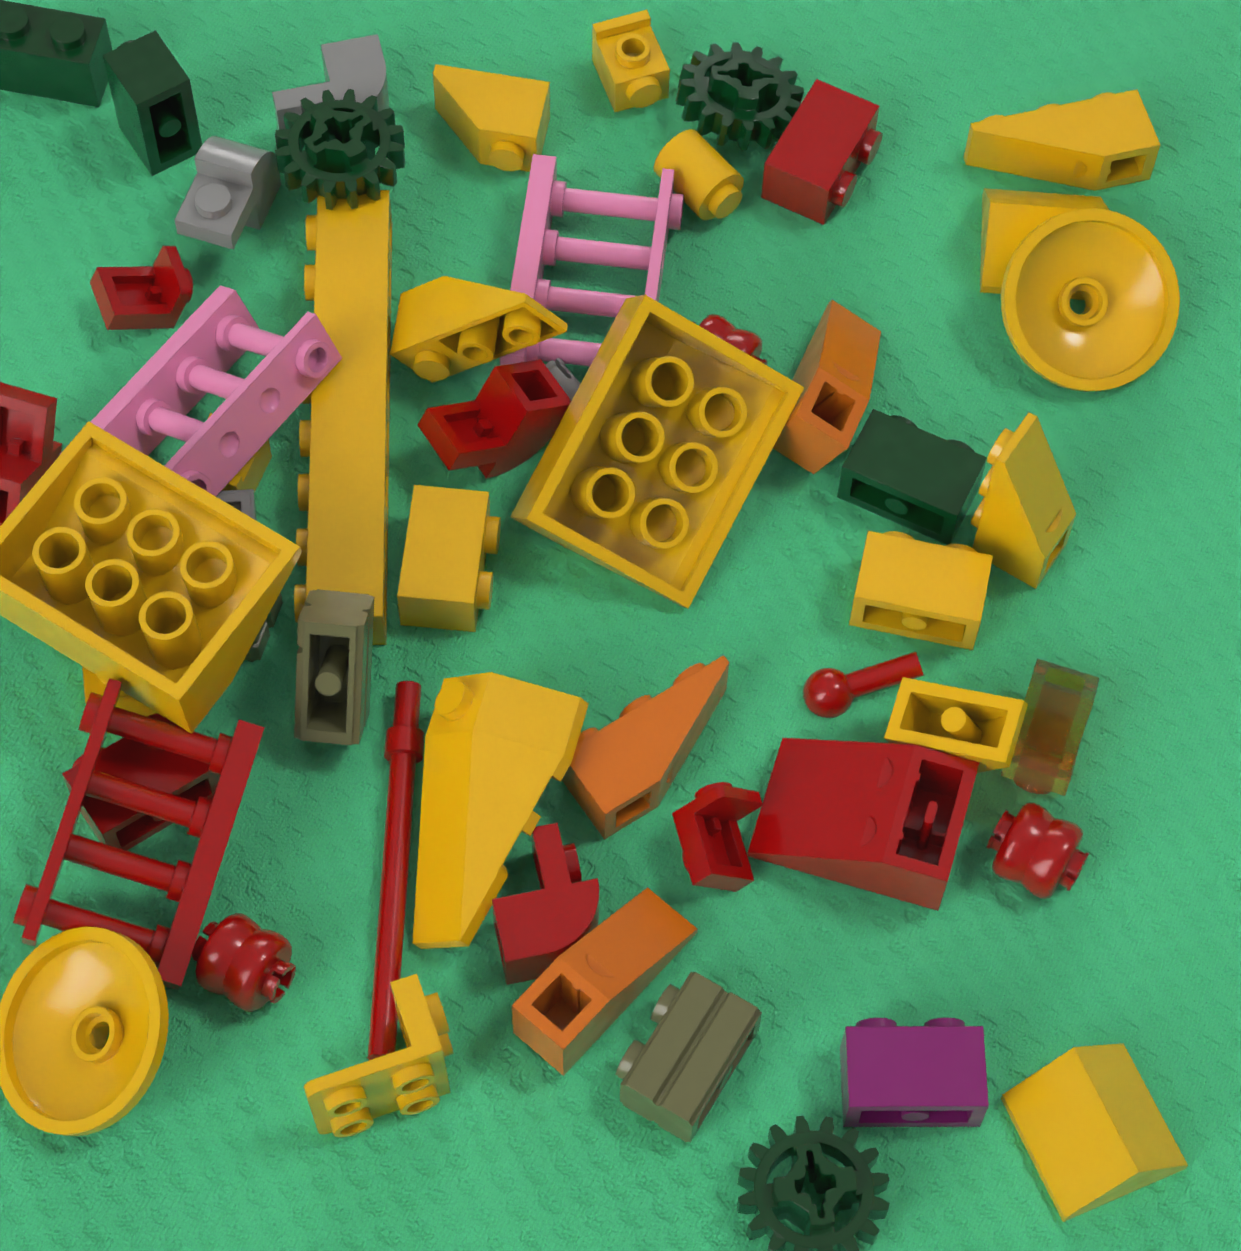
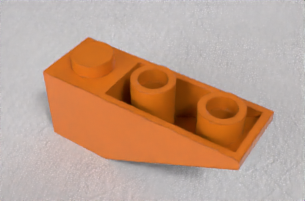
(836, 392)
(634, 760)
(598, 979)

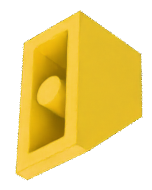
(494, 114)
(957, 722)

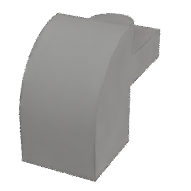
(347, 65)
(229, 192)

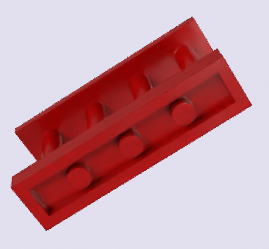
(206, 819)

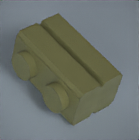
(334, 667)
(688, 1055)

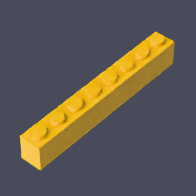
(349, 407)

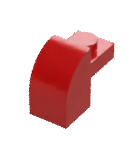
(504, 423)
(25, 443)
(545, 922)

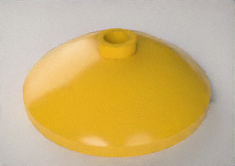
(1126, 292)
(57, 1024)

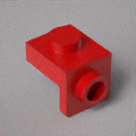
(143, 294)
(712, 838)

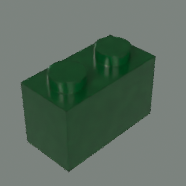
(53, 53)
(153, 102)
(911, 476)

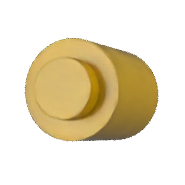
(701, 175)

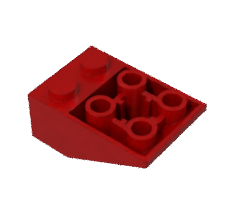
(866, 815)

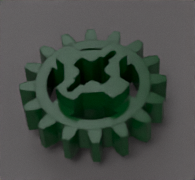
(738, 95)
(340, 149)
(840, 1185)

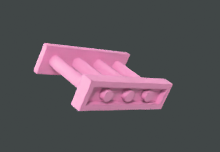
(543, 246)
(196, 364)

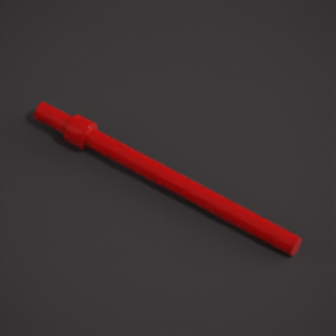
(403, 749)

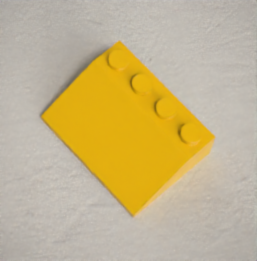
(657, 450)
(140, 575)

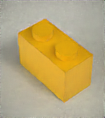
(446, 557)
(921, 589)

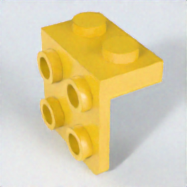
(400, 1080)

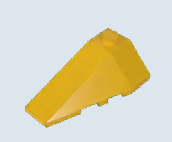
(483, 773)

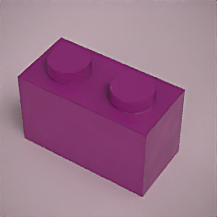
(913, 1074)

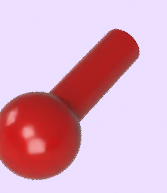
(831, 691)

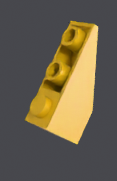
(1072, 144)
(465, 324)
(1024, 505)

